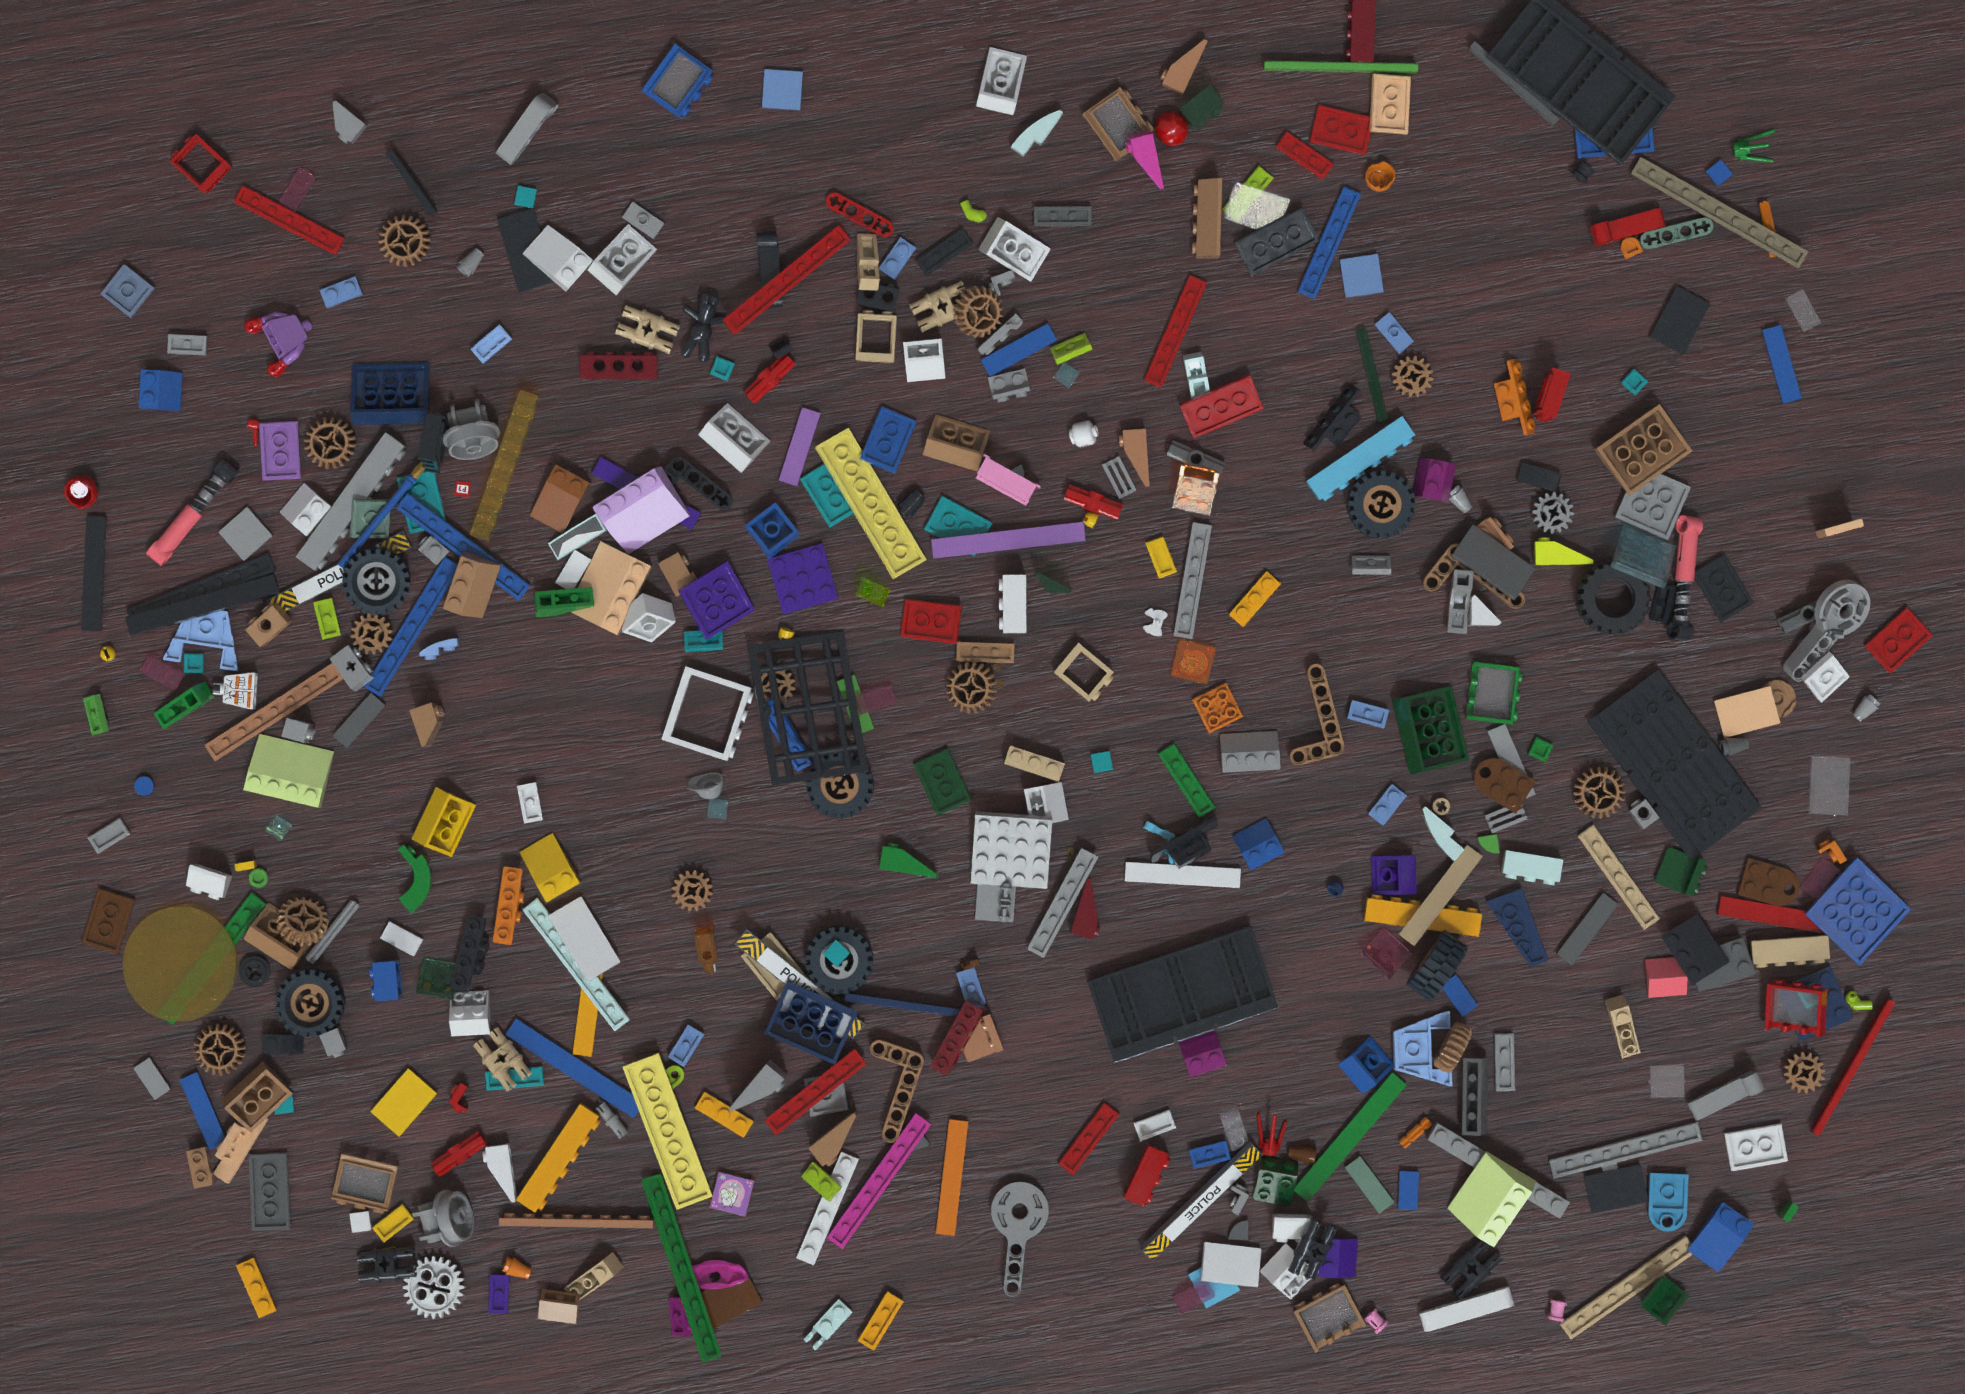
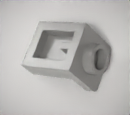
(1003, 279)
(433, 549)
(1238, 1202)

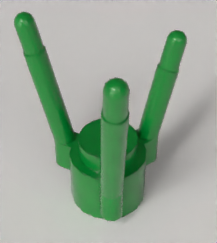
(1742, 148)

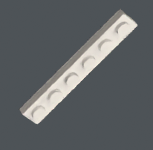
(827, 1210)

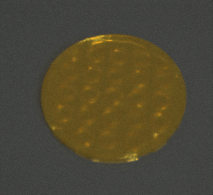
(180, 964)

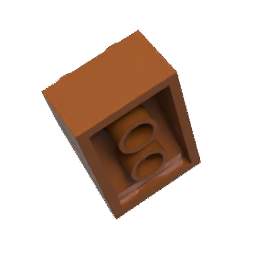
(560, 499)

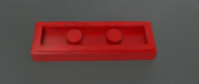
(1304, 155)

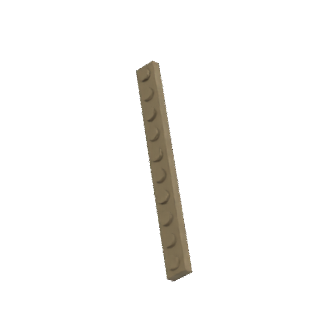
(1719, 212)

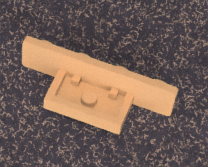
(234, 1149)

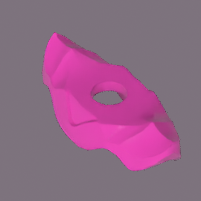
(730, 1274)

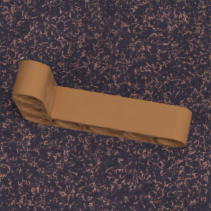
(1452, 563)
(1323, 720)
(902, 1085)

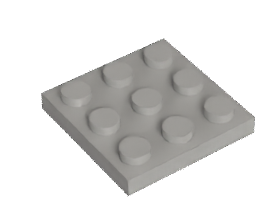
(1654, 506)

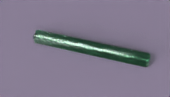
(1371, 373)

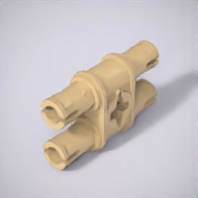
(932, 300)
(638, 334)
(493, 1061)

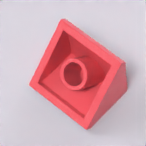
(1665, 977)

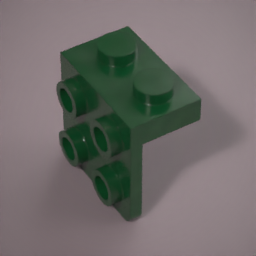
(1680, 872)
(1276, 1181)
(1663, 1299)

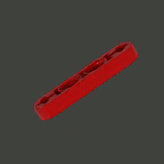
(858, 217)

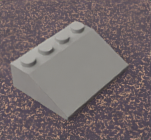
(768, 1080)

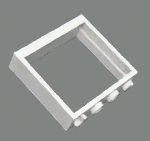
(735, 731)

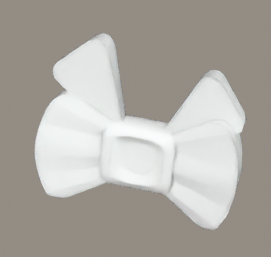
(1158, 616)

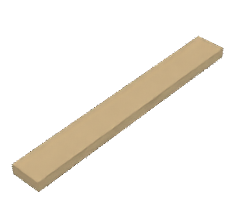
(1626, 1288)

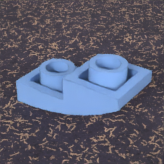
(435, 649)

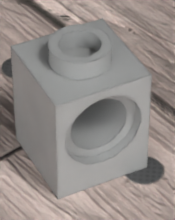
(1651, 814)
(334, 1042)

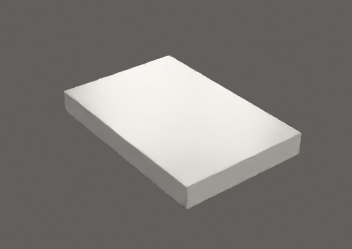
(1755, 1147)
(1230, 1264)

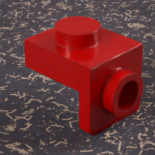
(457, 1092)

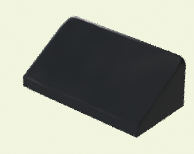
(1664, 604)

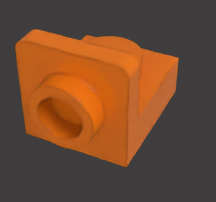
(1835, 852)

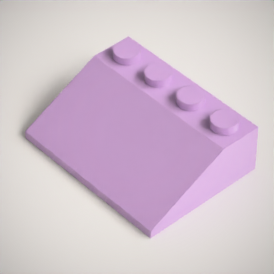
(642, 510)

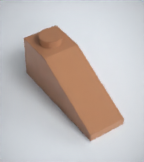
(1181, 71)
(1135, 447)

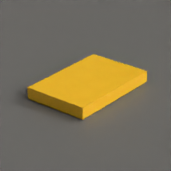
(404, 1102)

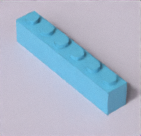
(1360, 458)

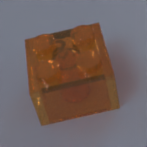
(1195, 489)

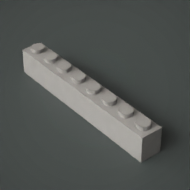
(361, 486)
(1472, 1154)

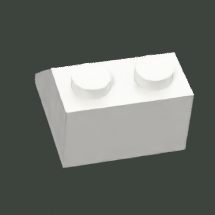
(305, 510)
(648, 618)
(208, 880)
(1289, 1226)

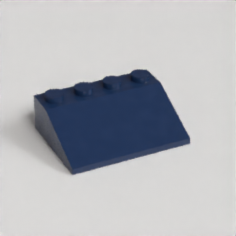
(390, 393)
(811, 1022)

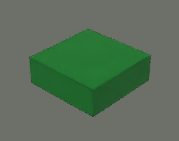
(1540, 749)

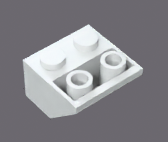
(924, 360)
(1047, 801)
(470, 1013)
(1277, 1272)

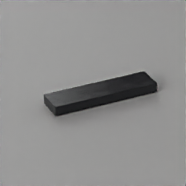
(411, 182)

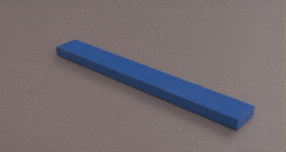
(458, 542)
(412, 627)
(573, 1067)

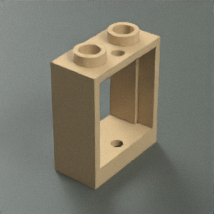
(876, 357)
(1070, 658)

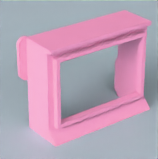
(1006, 481)

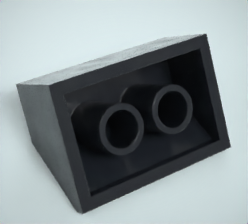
(1695, 949)

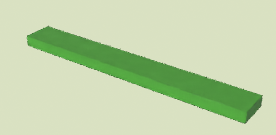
(1340, 67)

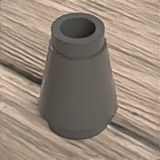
(1731, 746)

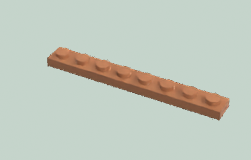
(273, 712)
(568, 1220)

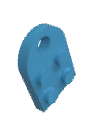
(1667, 1198)

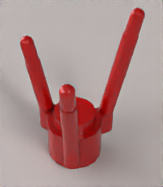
(1270, 1146)

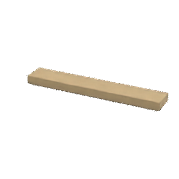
(1618, 877)
(1440, 895)

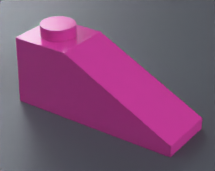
(1143, 149)

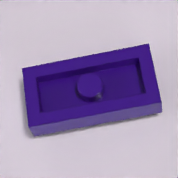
(499, 1293)

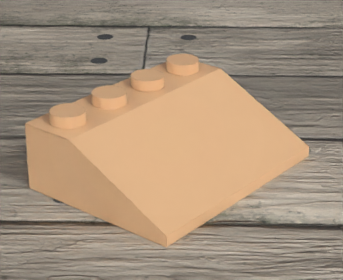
(615, 585)

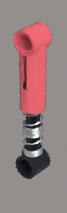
(1688, 529)
(163, 547)

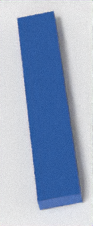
(1329, 242)

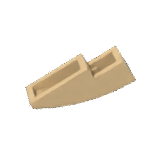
(867, 262)

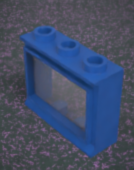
(678, 82)

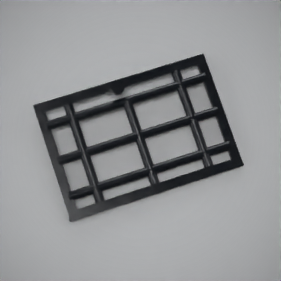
(808, 708)

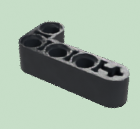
(769, 260)
(699, 485)

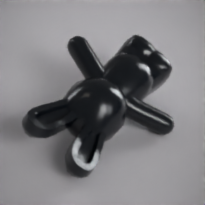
(701, 328)

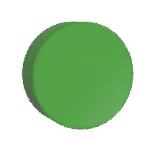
(258, 877)

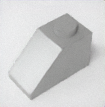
(347, 124)

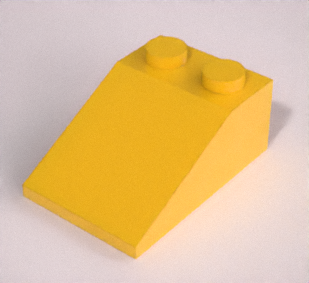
(550, 867)

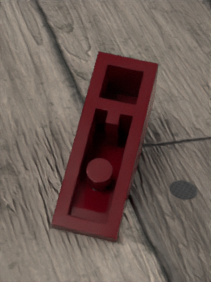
(1086, 916)

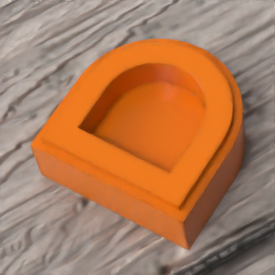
(1630, 247)

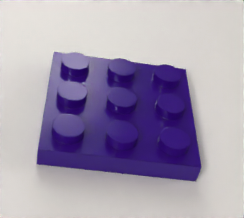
(802, 579)
(716, 600)

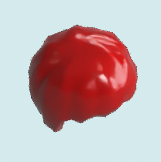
(1171, 128)
(81, 491)

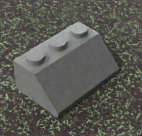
(1249, 751)

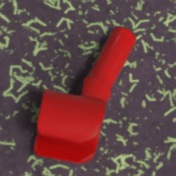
(254, 424)

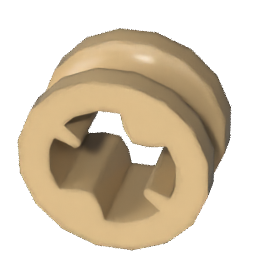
(1446, 804)

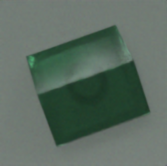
(1052, 586)
(436, 979)

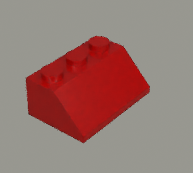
(1146, 1175)

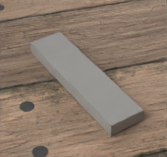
(1506, 750)

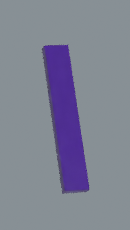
(620, 478)

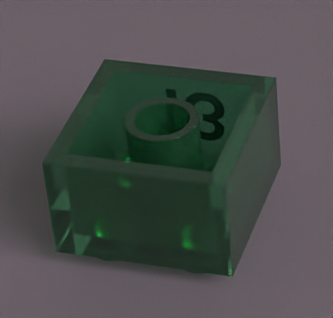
(1201, 108)

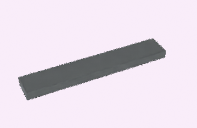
(1540, 108)

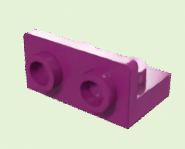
(679, 1321)

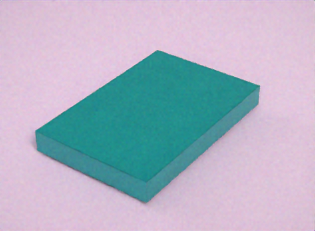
(427, 492)
(826, 495)
(954, 520)

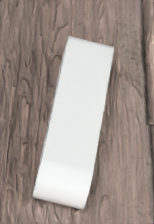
(1466, 1309)

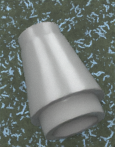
(470, 262)
(1460, 499)
(1866, 707)

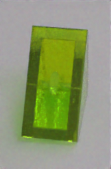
(872, 592)

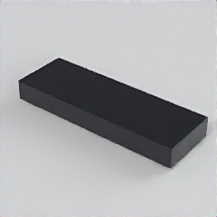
(944, 252)

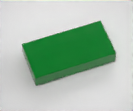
(1787, 1211)

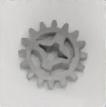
(1560, 516)

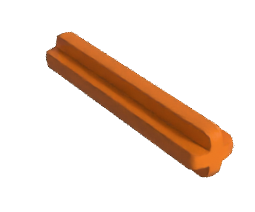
(1766, 216)

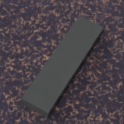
(1587, 929)

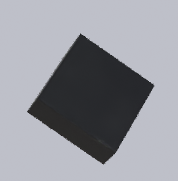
(780, 347)

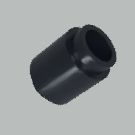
(911, 503)

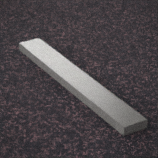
(1625, 1150)

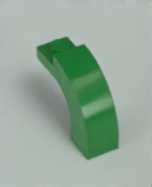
(422, 879)

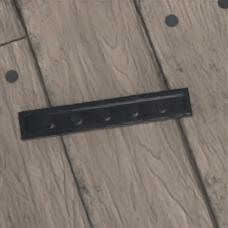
(93, 573)

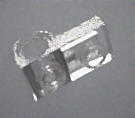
(1234, 1129)

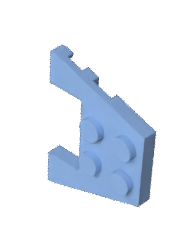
(207, 630)
(1413, 1048)

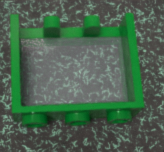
(1493, 693)

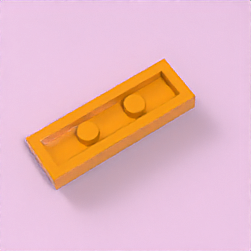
(1254, 599)
(722, 1114)
(256, 1287)
(880, 1320)

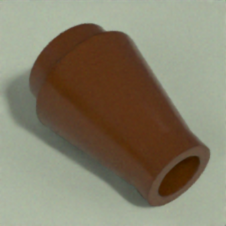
(1303, 1153)

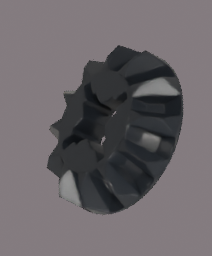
(245, 972)

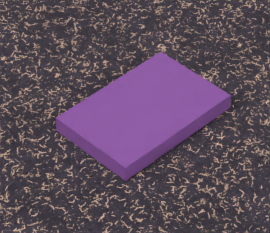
(280, 450)

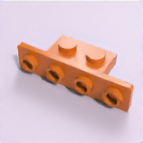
(1513, 398)
(508, 905)

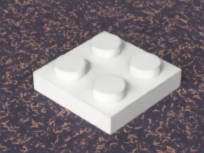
(1825, 677)

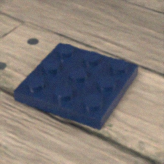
(1837, 1008)

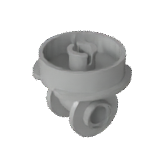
(470, 433)
(446, 1218)

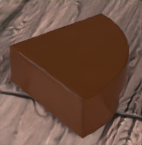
(969, 964)

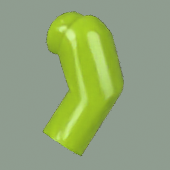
(972, 214)
(1856, 1003)

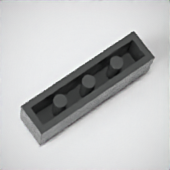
(1475, 1095)

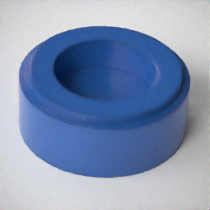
(144, 786)

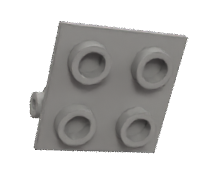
(995, 902)

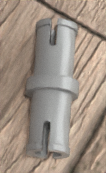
(612, 1120)

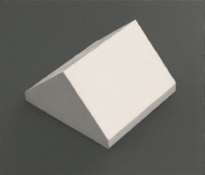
(1480, 615)

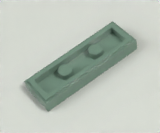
(1369, 1184)

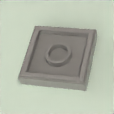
(245, 534)
(833, 1102)

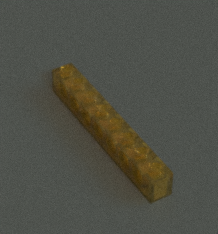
(504, 465)

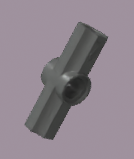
(1183, 454)
(1795, 619)

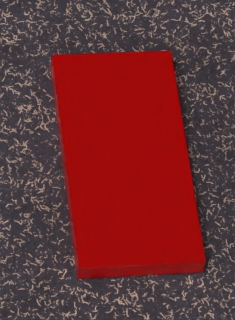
(1221, 406)

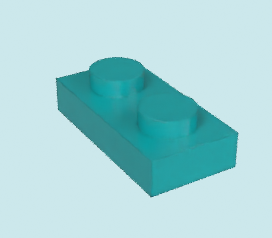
(695, 642)

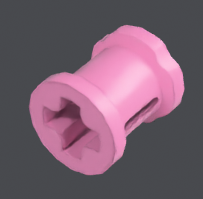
(1557, 1310)
(1375, 1320)

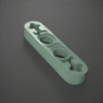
(1676, 235)

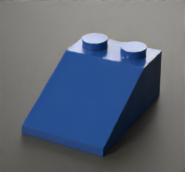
(1720, 1236)

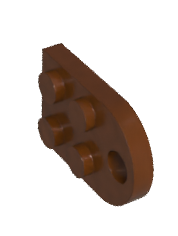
(1504, 784)
(1767, 883)

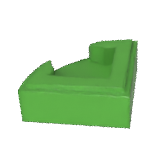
(1489, 843)

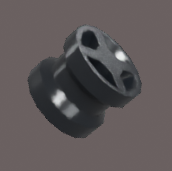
(1582, 172)

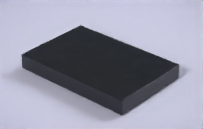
(1679, 320)
(1722, 588)
(1616, 1188)

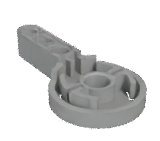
(1826, 628)
(1017, 1229)

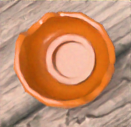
(1380, 176)

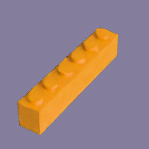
(1399, 913)
(557, 1158)

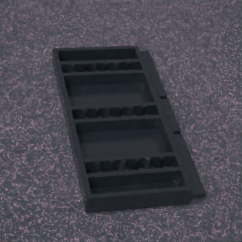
(1581, 77)
(1674, 764)
(1182, 994)

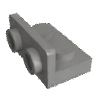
(1009, 385)

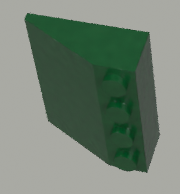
(1430, 730)

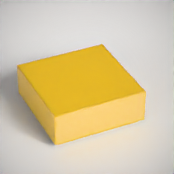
(246, 865)

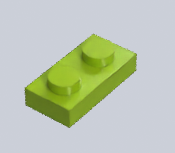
(1071, 348)
(327, 618)
(821, 1181)

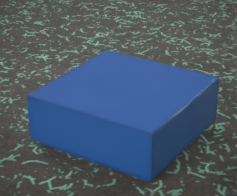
(1718, 173)

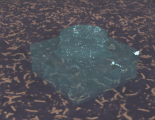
(1066, 375)
(717, 808)
(278, 828)

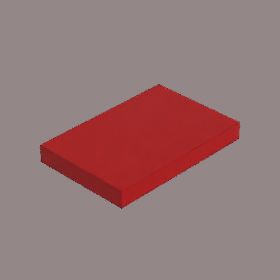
(1341, 130)
(931, 621)
(1898, 640)

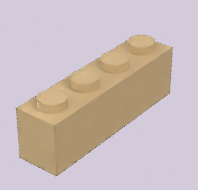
(1789, 950)

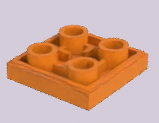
(1217, 708)

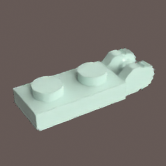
(829, 1322)

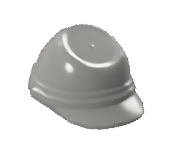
(707, 785)

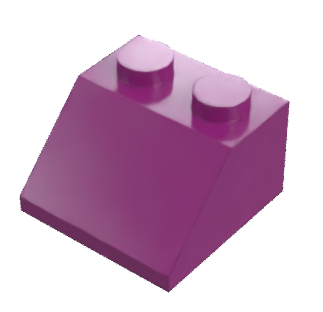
(1434, 480)
(1202, 1054)

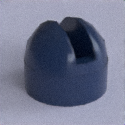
(1335, 888)

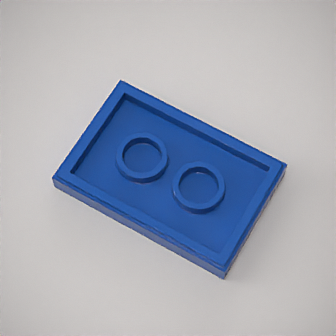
(888, 440)

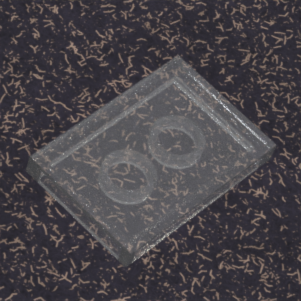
(1254, 206)
(1829, 785)

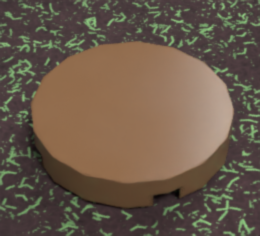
(1783, 695)

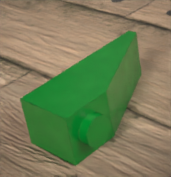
(562, 601)
(184, 705)
(899, 860)

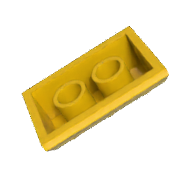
(443, 822)

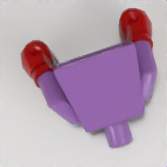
(285, 336)

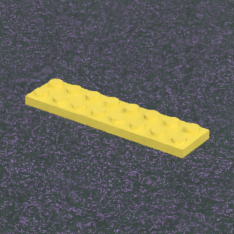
(870, 503)
(667, 1131)

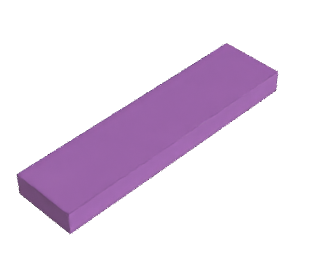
(799, 446)

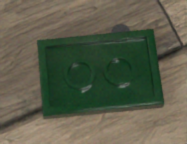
(942, 782)

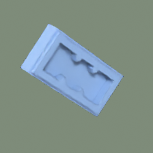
(491, 344)

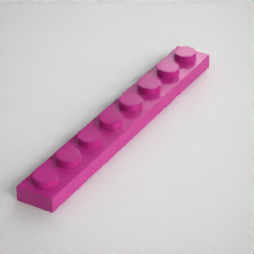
(879, 1180)

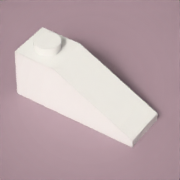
(500, 1164)

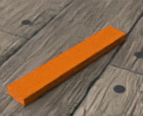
(952, 1177)

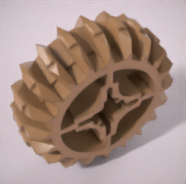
(396, 243)
(987, 296)
(326, 451)
(971, 679)
(1596, 801)
(311, 915)
(219, 1040)
(1452, 1047)

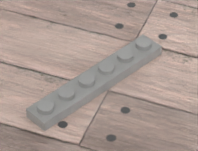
(1192, 580)
(1062, 902)

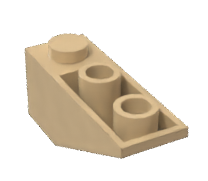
(1622, 1026)
(595, 1276)

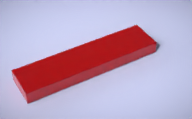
(1088, 1138)

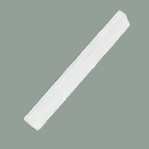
(1184, 876)

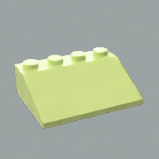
(289, 771)
(1491, 1198)

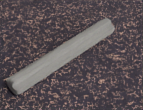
(332, 931)

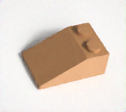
(828, 1145)

